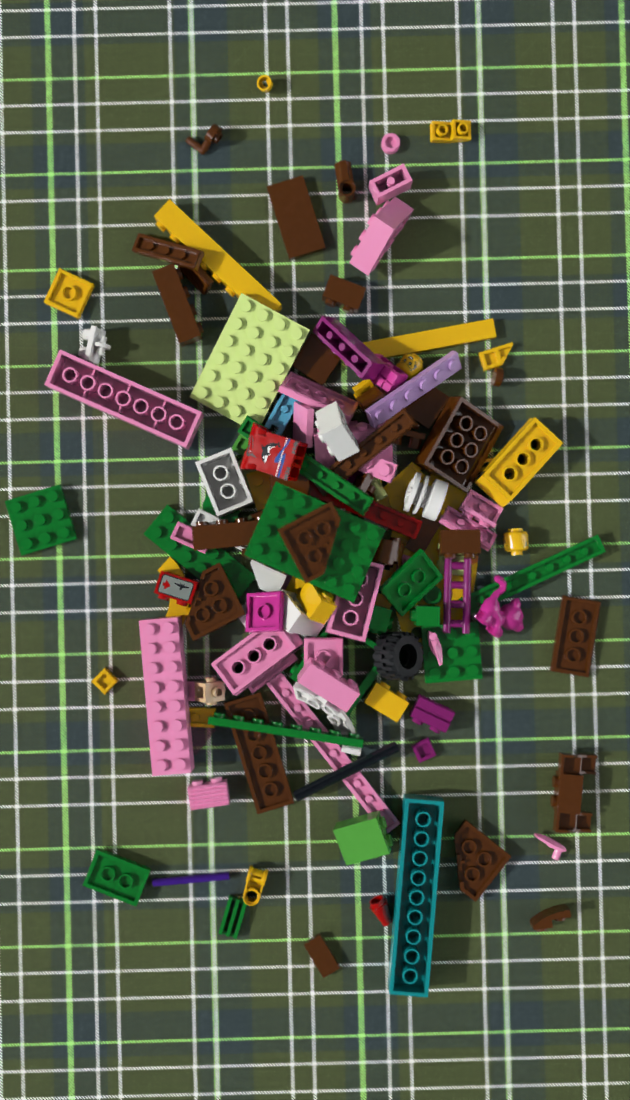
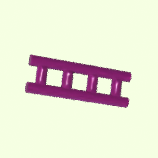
(448, 603)

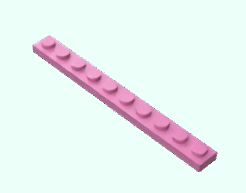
(331, 752)

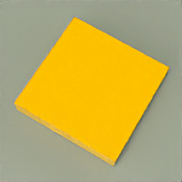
(69, 293)

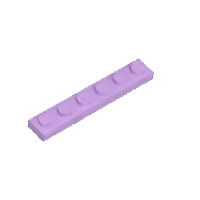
(413, 389)

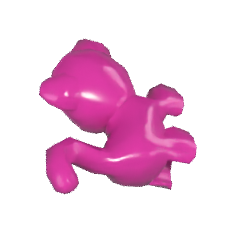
(508, 616)

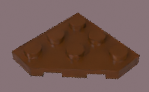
(311, 540)
(213, 604)
(477, 859)

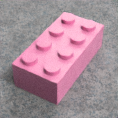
(353, 618)

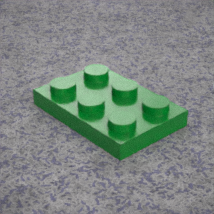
(411, 582)
(116, 877)

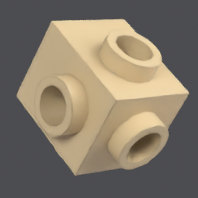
(210, 691)

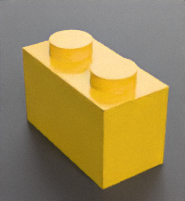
(316, 603)
(386, 701)

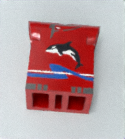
(273, 453)

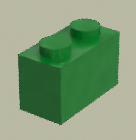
(425, 615)

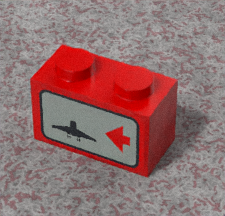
(176, 587)

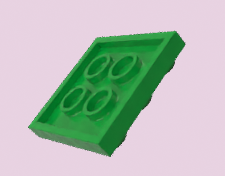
(41, 520)
(459, 651)

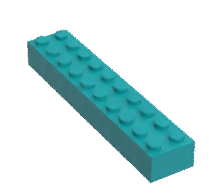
(415, 895)

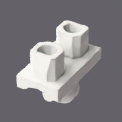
(95, 346)

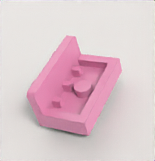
(480, 509)

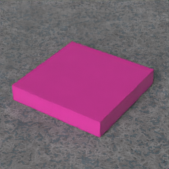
(264, 612)

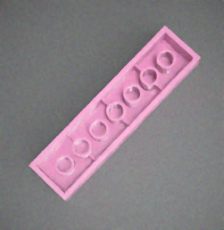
(124, 399)
(166, 695)

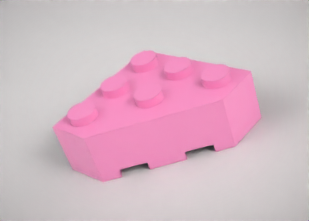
(380, 234)

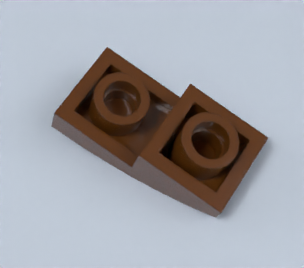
(543, 919)

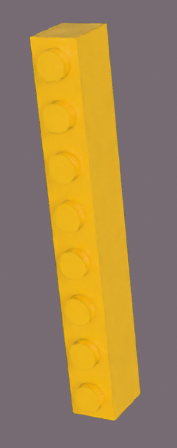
(215, 260)

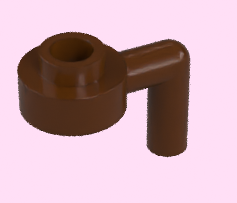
(212, 136)

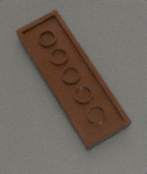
(260, 756)

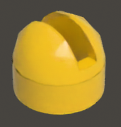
(261, 86)

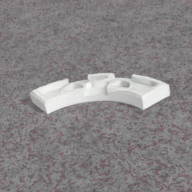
(335, 715)

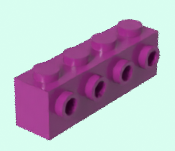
(348, 348)

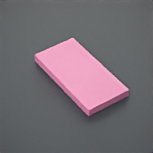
(316, 394)

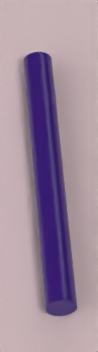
(191, 879)

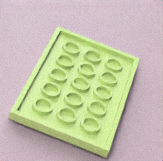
(249, 361)

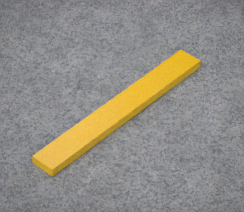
(433, 339)

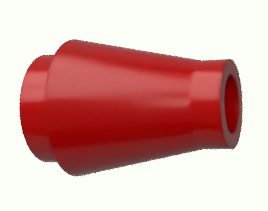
(380, 908)

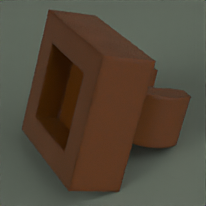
(363, 482)

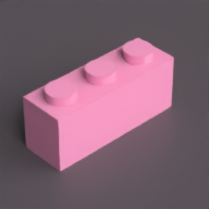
(328, 684)

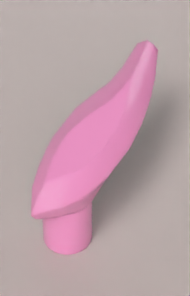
(435, 647)
(558, 847)

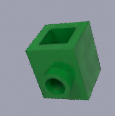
(380, 620)

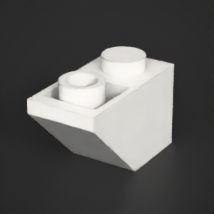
(267, 578)

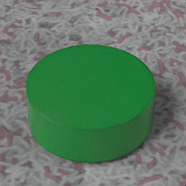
(433, 596)

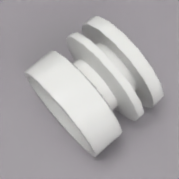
(425, 496)

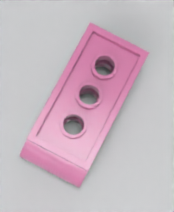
(268, 659)

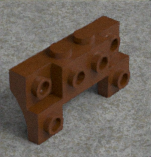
(568, 792)

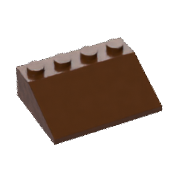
(459, 443)

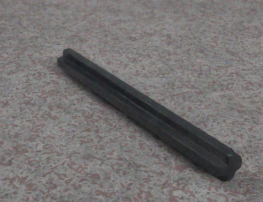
(346, 771)

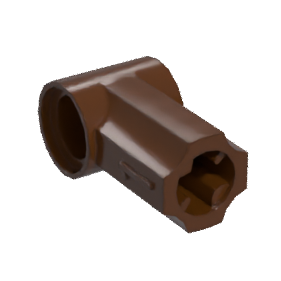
(345, 181)

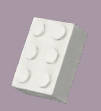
(224, 482)

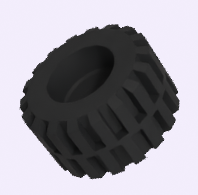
(398, 656)

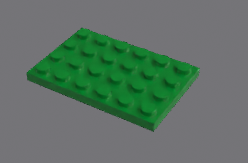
(350, 554)

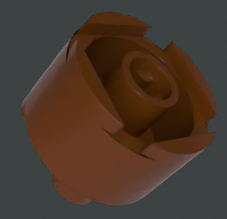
(389, 552)

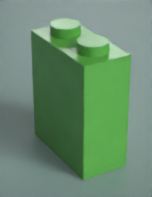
(363, 837)

